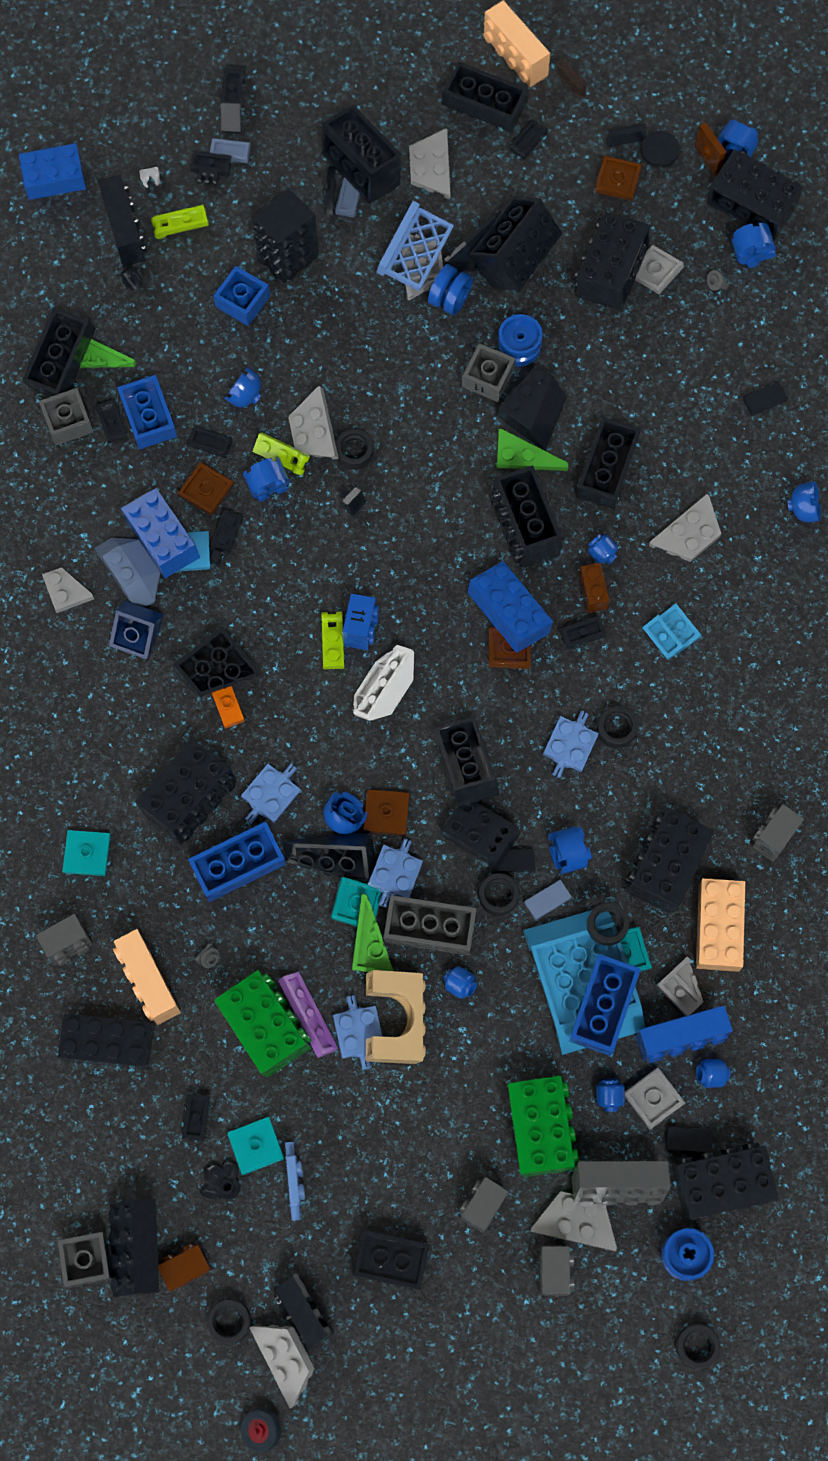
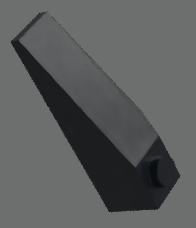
(337, 855)

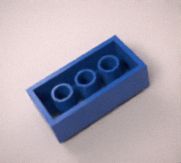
(160, 533)
(510, 606)
(237, 861)
(604, 1005)
(684, 1033)

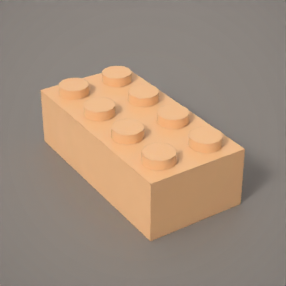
(516, 44)
(720, 925)
(148, 979)

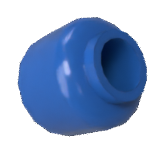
(603, 549)
(460, 982)
(712, 1073)
(610, 1094)

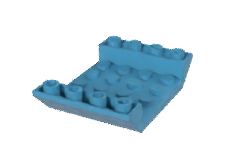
(565, 963)

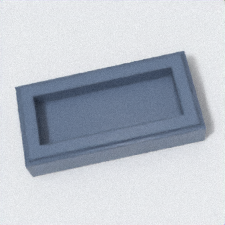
(238, 150)
(347, 200)
(547, 900)

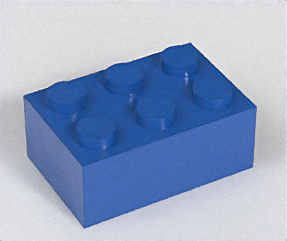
(52, 171)
(147, 412)

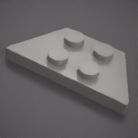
(431, 164)
(438, 265)
(312, 426)
(690, 532)
(576, 1223)
(285, 1359)

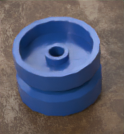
(450, 289)
(520, 338)
(699, 1248)

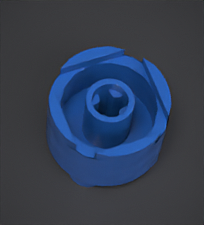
(738, 137)
(753, 244)
(266, 478)
(569, 849)

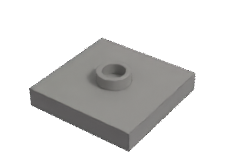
(658, 269)
(654, 1098)

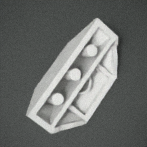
(385, 684)

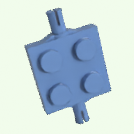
(570, 744)
(270, 793)
(395, 872)
(354, 1028)
(296, 1190)

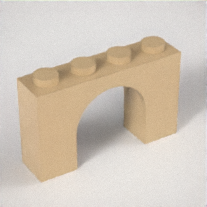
(407, 990)

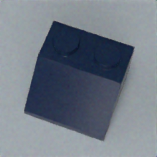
(135, 629)

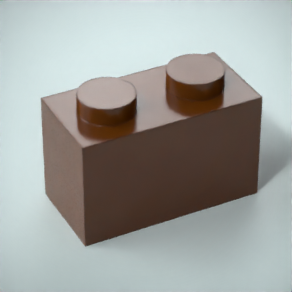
(594, 587)
(184, 1267)

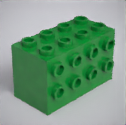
(263, 1023)
(543, 1126)

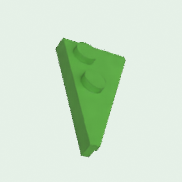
(102, 356)
(519, 454)
(369, 946)

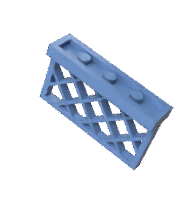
(398, 244)

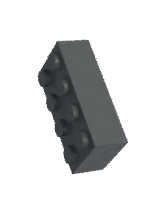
(430, 925)
(620, 1182)

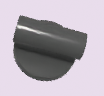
(716, 280)
(208, 956)

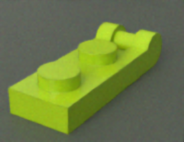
(179, 221)
(273, 448)
(332, 641)

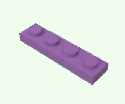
(308, 1014)

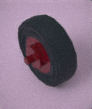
(261, 1430)

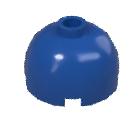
(245, 389)
(805, 502)
(344, 813)

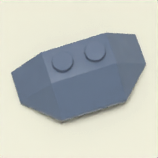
(131, 569)

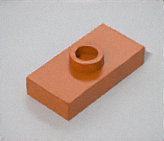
(228, 707)

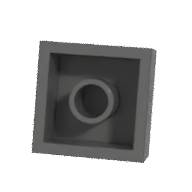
(488, 372)
(66, 416)
(779, 830)
(64, 940)
(483, 1205)
(85, 1259)
(555, 1271)

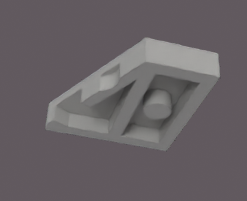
(65, 590)
(682, 988)

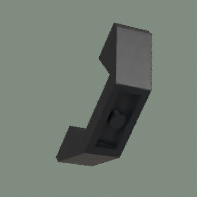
(231, 98)

